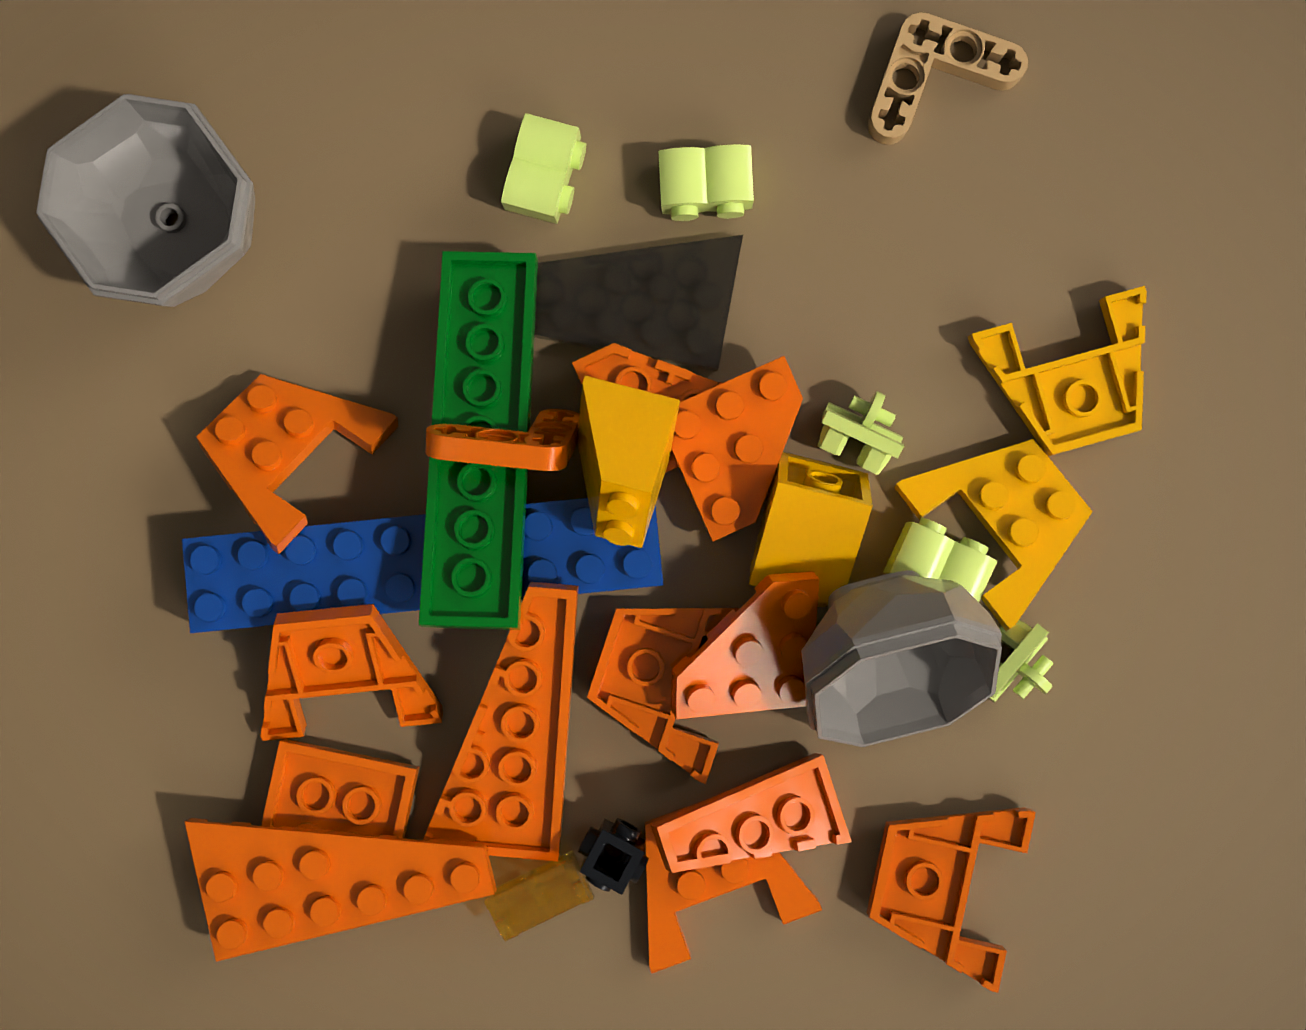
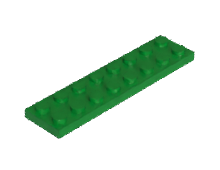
(480, 381)

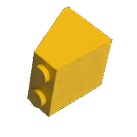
(624, 456)
(812, 522)

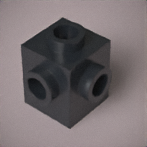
(608, 871)

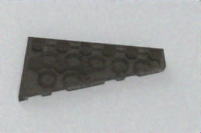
(651, 300)

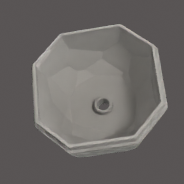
(120, 181)
(898, 659)

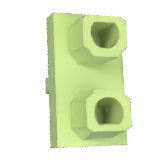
(879, 442)
(1025, 644)

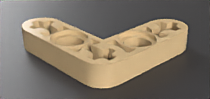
(923, 58)

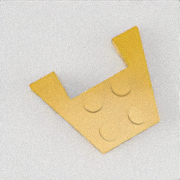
(1077, 396)
(1023, 507)

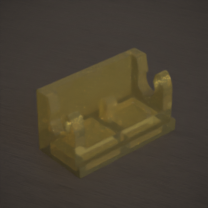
(538, 896)

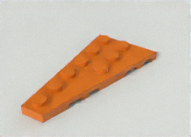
(304, 883)

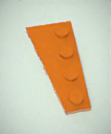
(764, 816)

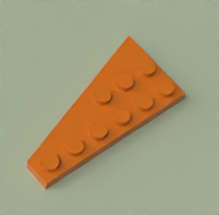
(515, 754)

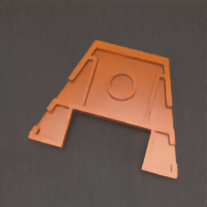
(270, 434)
(335, 655)
(636, 678)
(927, 878)
(679, 890)

